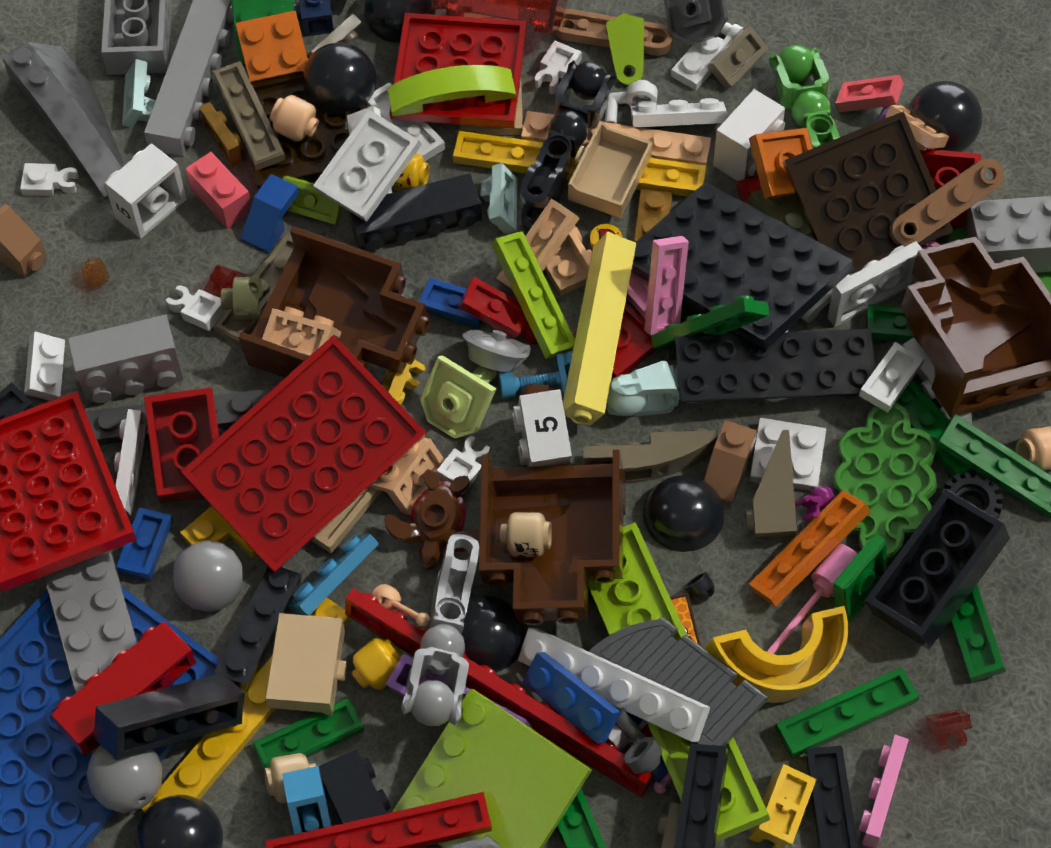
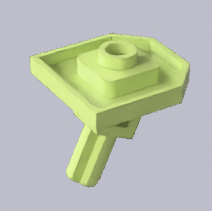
(456, 398)

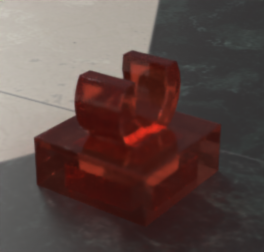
(221, 278)
(949, 723)

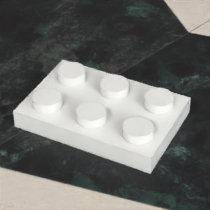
(367, 165)
(873, 284)

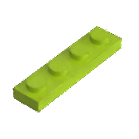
(533, 294)

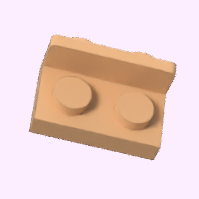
(570, 264)
(298, 333)
(405, 479)

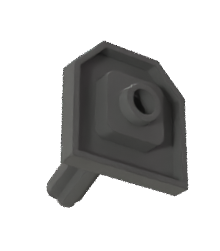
(695, 19)

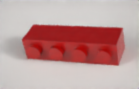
(145, 667)

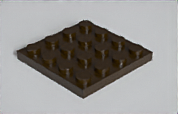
(311, 155)
(860, 186)

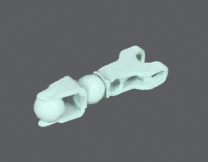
(646, 391)

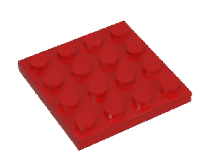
(450, 41)

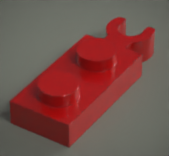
(496, 309)

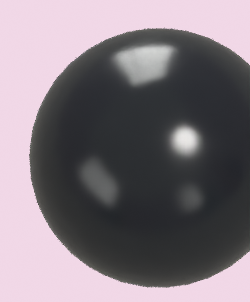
(387, 16)
(339, 78)
(949, 110)
(683, 513)
(492, 632)
(179, 823)

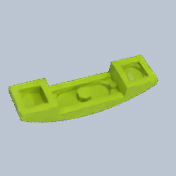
(450, 84)

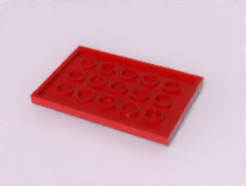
(303, 453)
(54, 493)

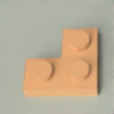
(924, 136)

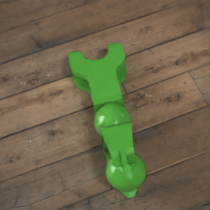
(808, 103)

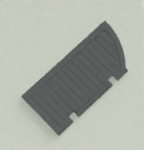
(687, 669)

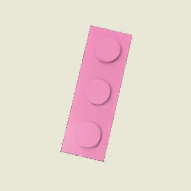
(666, 283)
(882, 791)

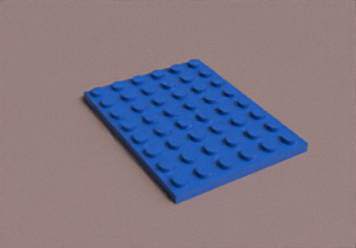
(41, 771)

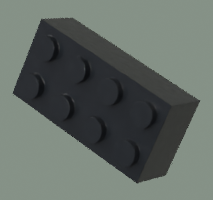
(937, 568)

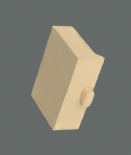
(609, 170)
(306, 663)

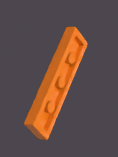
(809, 548)

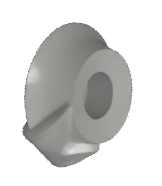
(495, 350)

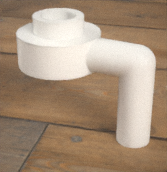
(636, 93)

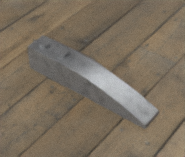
(67, 107)

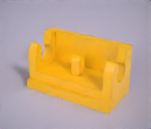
(785, 803)

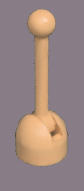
(392, 602)

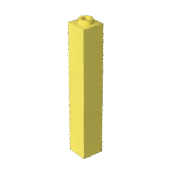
(598, 329)

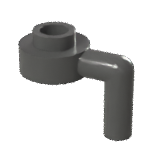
(645, 752)

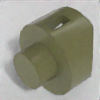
(242, 298)

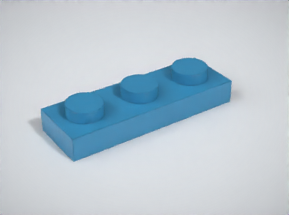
(332, 573)

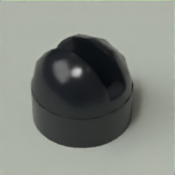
(700, 587)

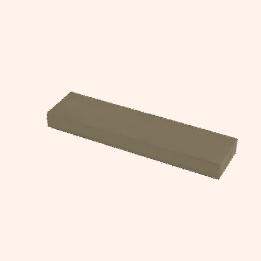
(248, 115)
(269, 274)

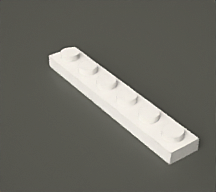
(621, 686)

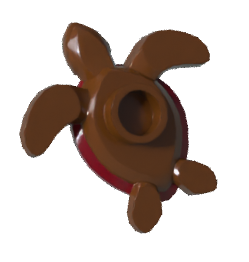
(434, 518)

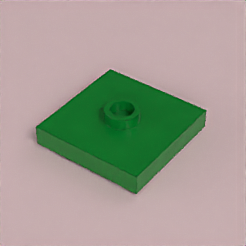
(860, 577)

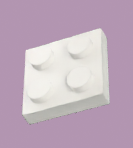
(806, 451)

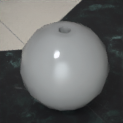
(207, 576)
(125, 782)

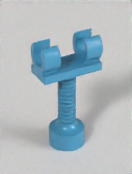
(510, 384)

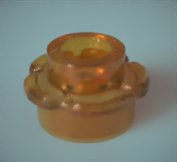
(95, 272)

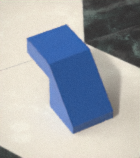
(265, 216)

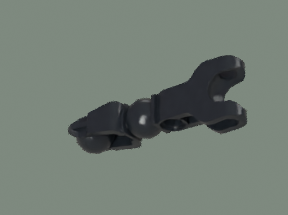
(566, 132)

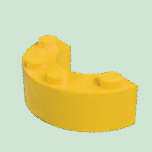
(786, 676)

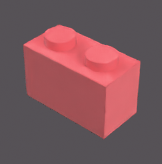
(219, 190)

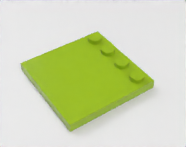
(520, 772)

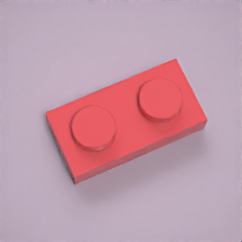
(869, 93)

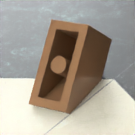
(19, 245)
(730, 459)

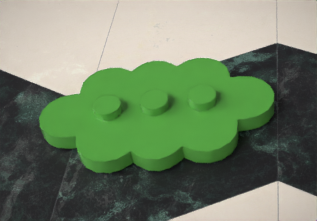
(889, 472)

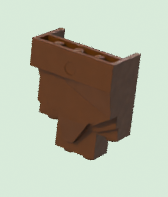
(352, 290)
(980, 325)
(586, 542)

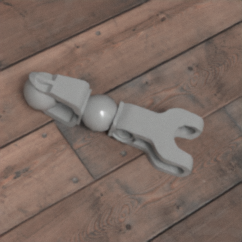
(442, 644)

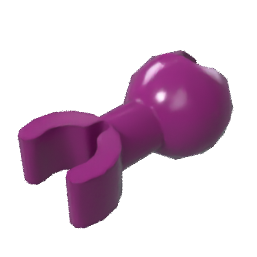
(816, 501)

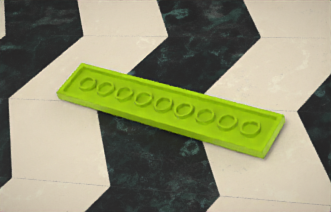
(644, 598)

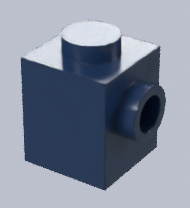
(315, 16)

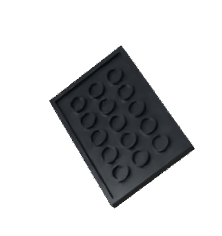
(745, 253)

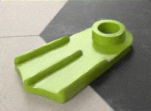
(627, 46)

